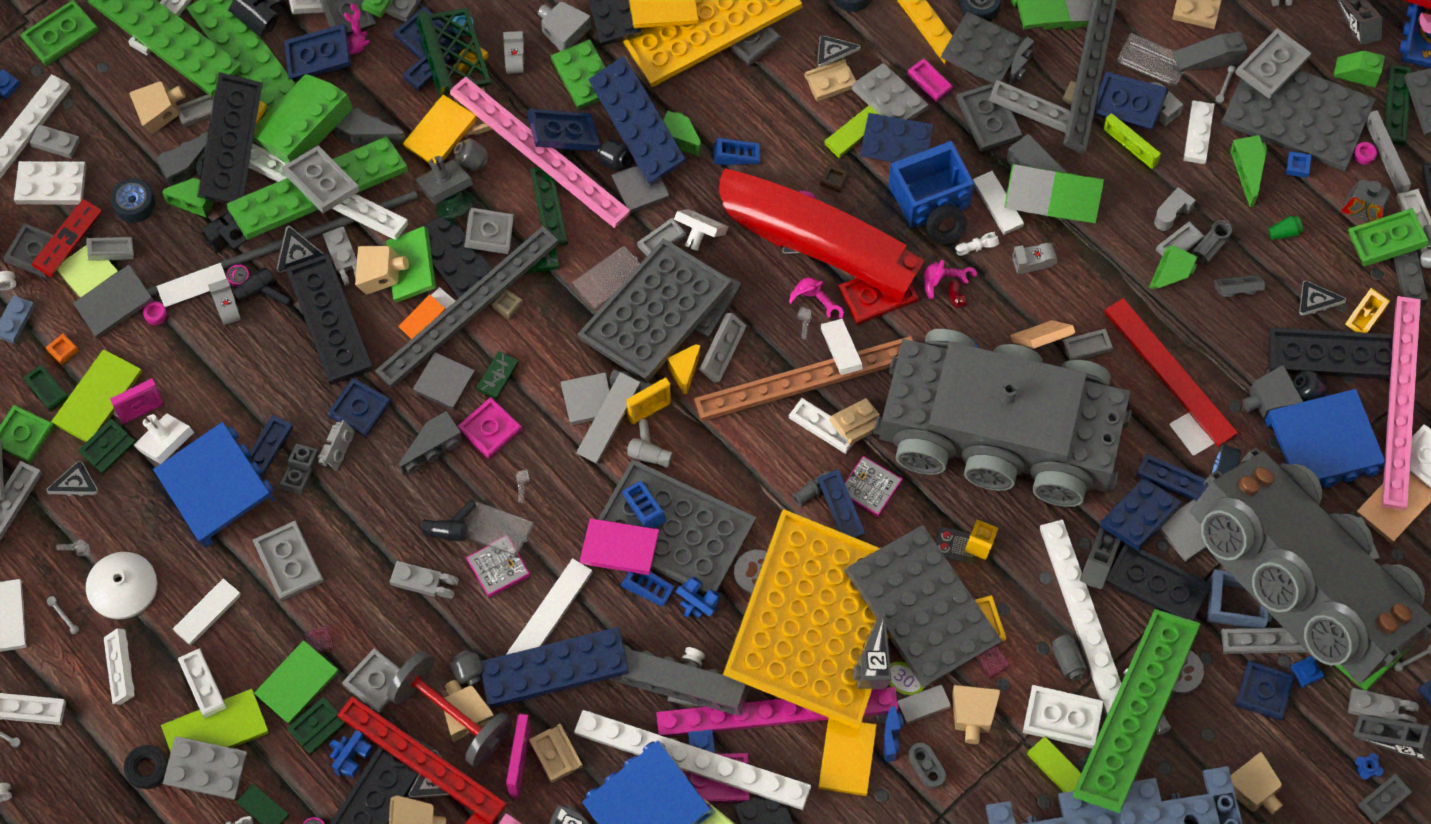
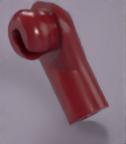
(954, 295)

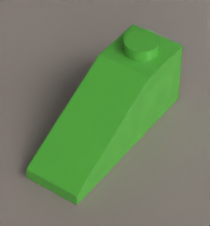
(1249, 161)

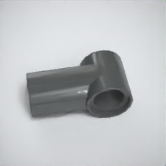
(1212, 243)

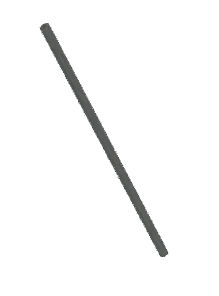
(261, 251)

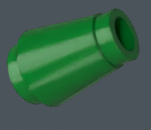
(1286, 228)

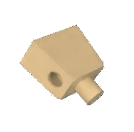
(156, 105)
(378, 268)
(470, 704)
(974, 710)
(1257, 785)
(412, 812)

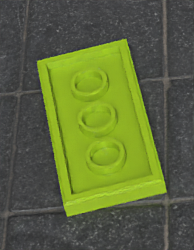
(90, 402)
(228, 728)

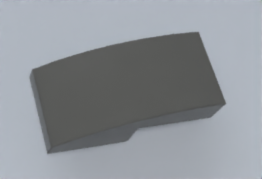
(1020, 60)
(299, 469)

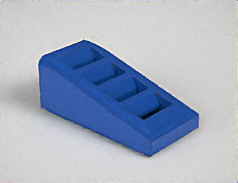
(735, 159)
(650, 518)
(643, 592)

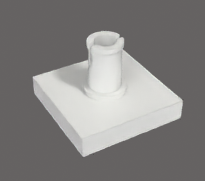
(700, 225)
(163, 437)

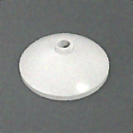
(125, 597)

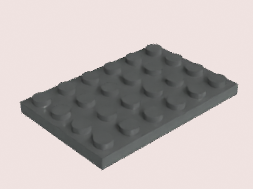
(1303, 117)
(655, 310)
(699, 530)
(924, 606)

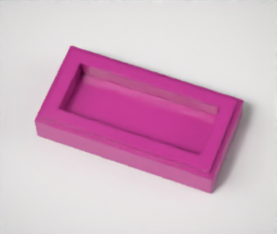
(930, 80)

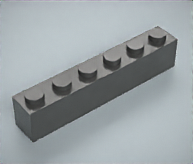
(683, 682)

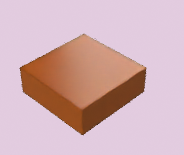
(62, 349)

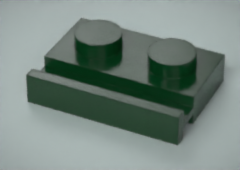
(106, 446)
(316, 726)

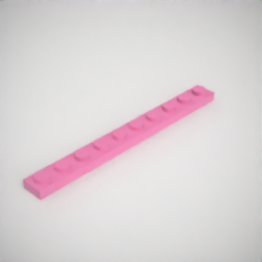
(546, 158)
(1401, 403)

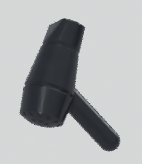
(260, 282)
(449, 529)

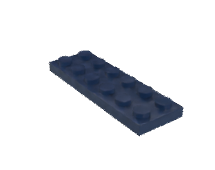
(637, 120)
(554, 667)

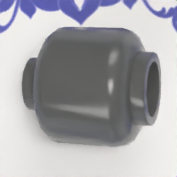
(471, 154)
(467, 667)

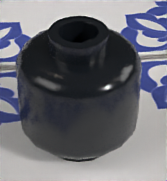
(614, 155)
(1310, 385)

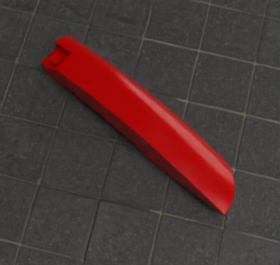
(819, 231)

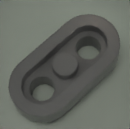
(928, 766)

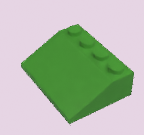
(302, 118)

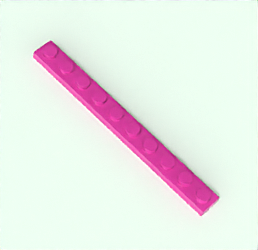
(758, 715)

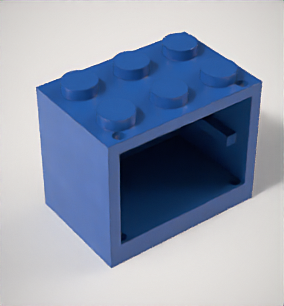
(930, 181)

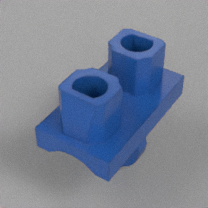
(690, 592)
(345, 752)

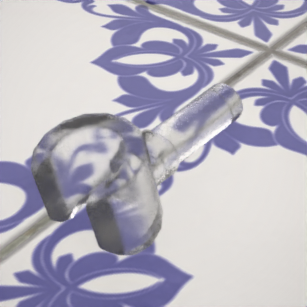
(804, 315)
(522, 477)
(80, 546)

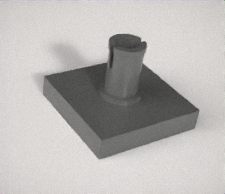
(443, 180)

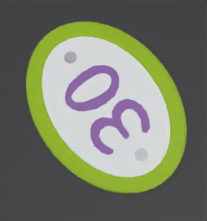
(904, 679)

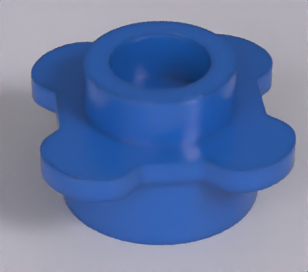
(1366, 772)

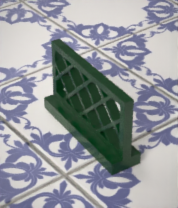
(434, 50)

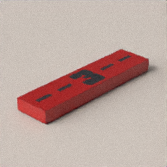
(66, 238)

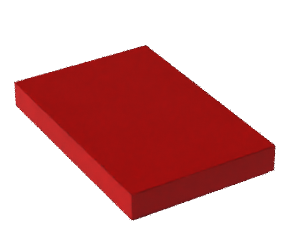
(869, 303)

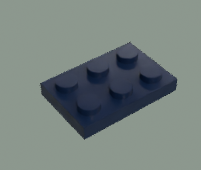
(318, 52)
(1130, 100)
(563, 130)
(894, 138)
(1140, 514)

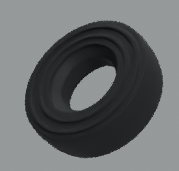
(940, 214)
(132, 761)

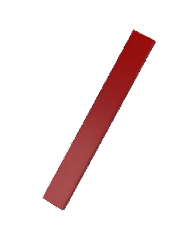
(1171, 373)
(422, 760)

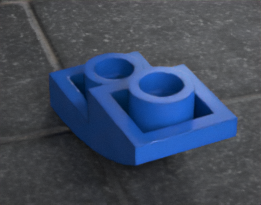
(892, 729)

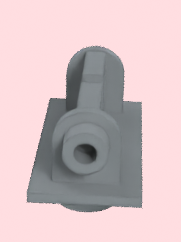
(340, 438)

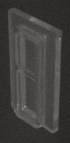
(1150, 59)

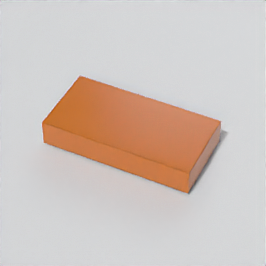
(421, 316)

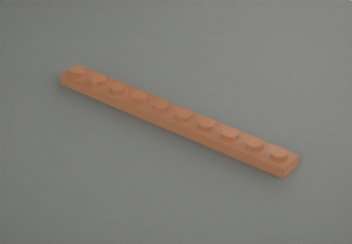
(792, 382)

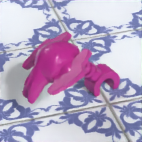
(357, 39)
(936, 272)
(811, 287)

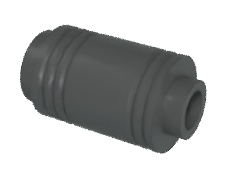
(1069, 657)

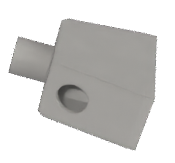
(564, 24)

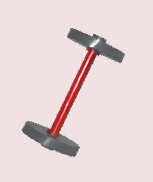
(412, 678)

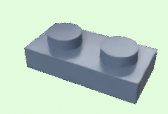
(15, 318)

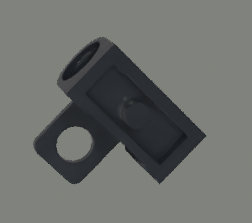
(256, 14)
(223, 232)

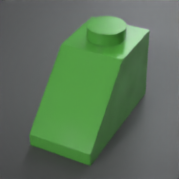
(1360, 68)
(683, 132)
(185, 197)
(1173, 267)

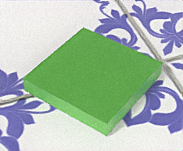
(23, 433)

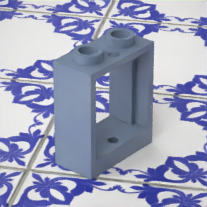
(1214, 614)

